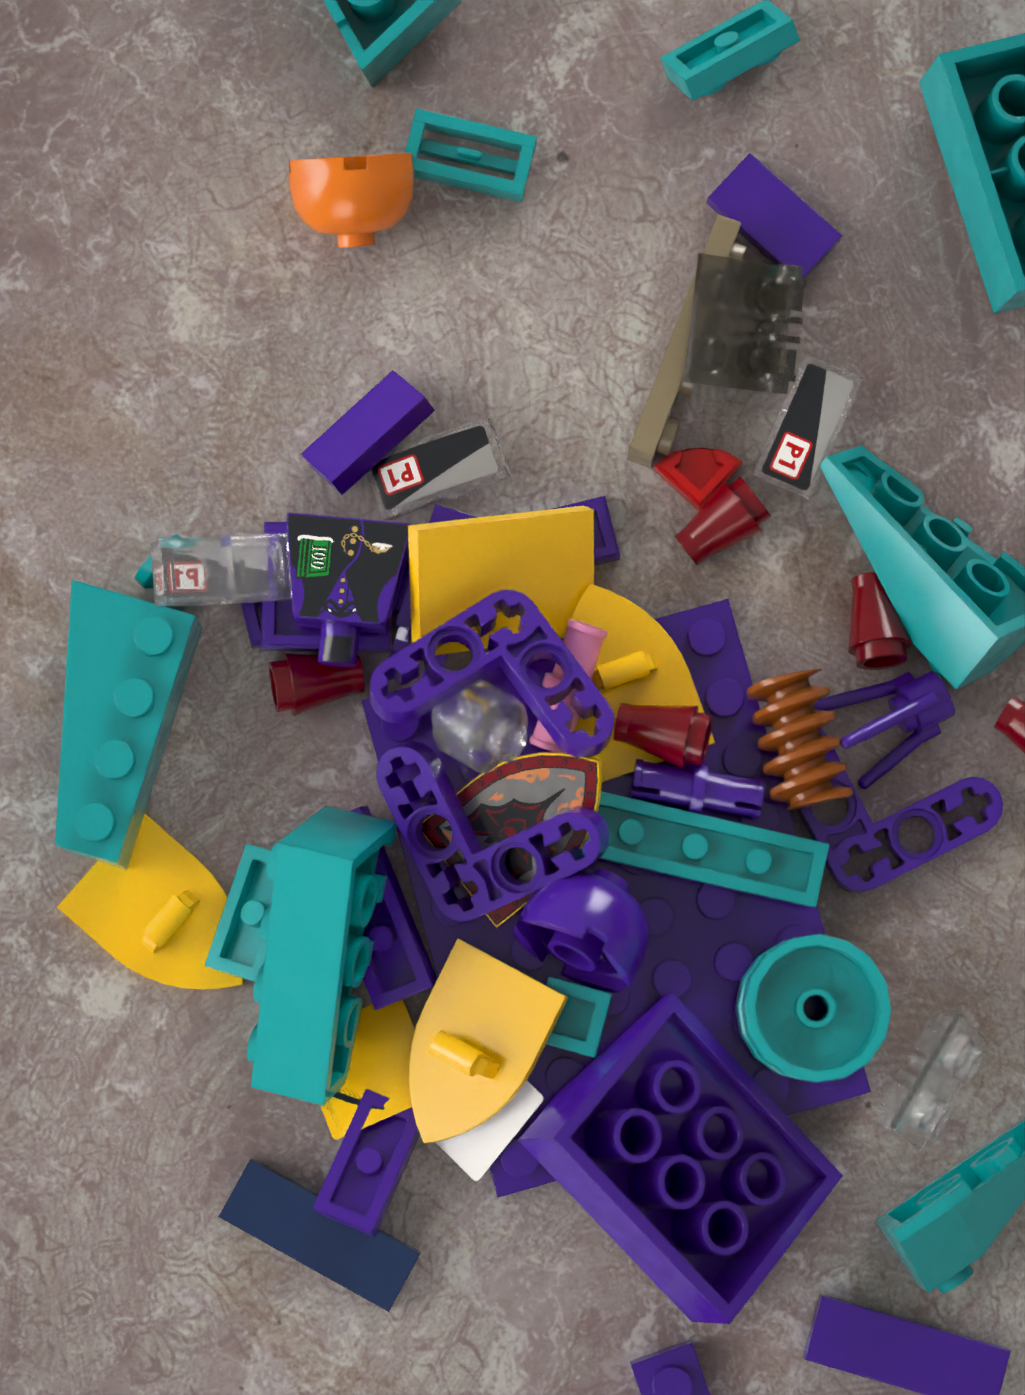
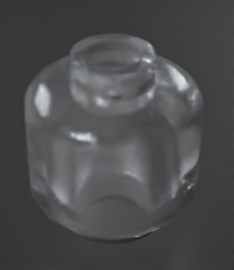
(481, 726)

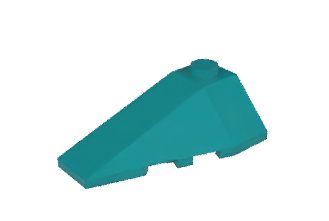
(946, 589)
(959, 1213)

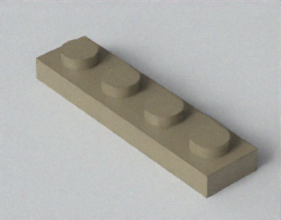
(656, 426)

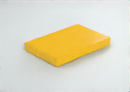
(468, 559)

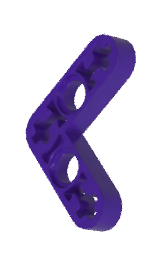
(513, 655)
(859, 831)
(482, 865)

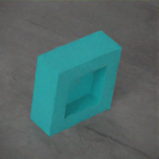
(581, 1019)

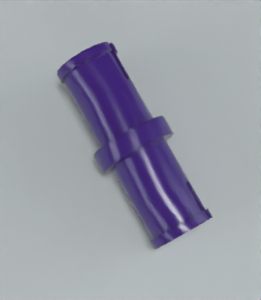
(697, 789)

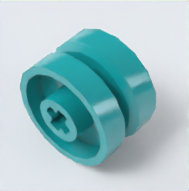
(853, 1008)

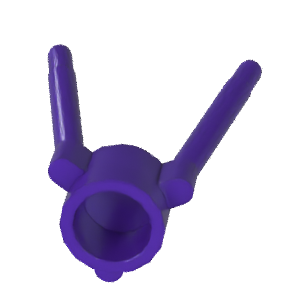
(917, 706)

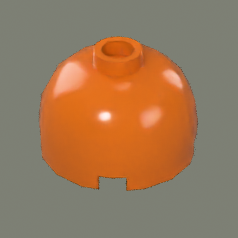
(352, 194)

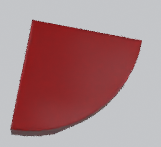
(697, 472)

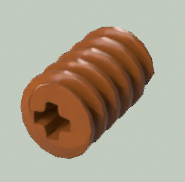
(798, 740)

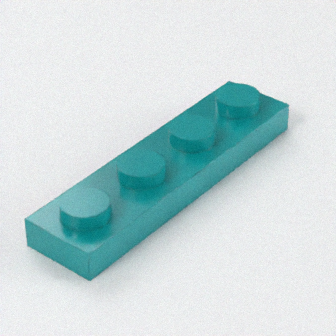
(713, 850)

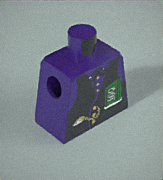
(345, 579)

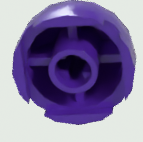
(588, 926)

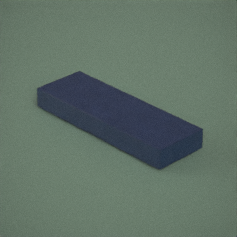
(283, 1217)

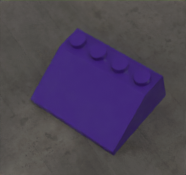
(683, 1161)

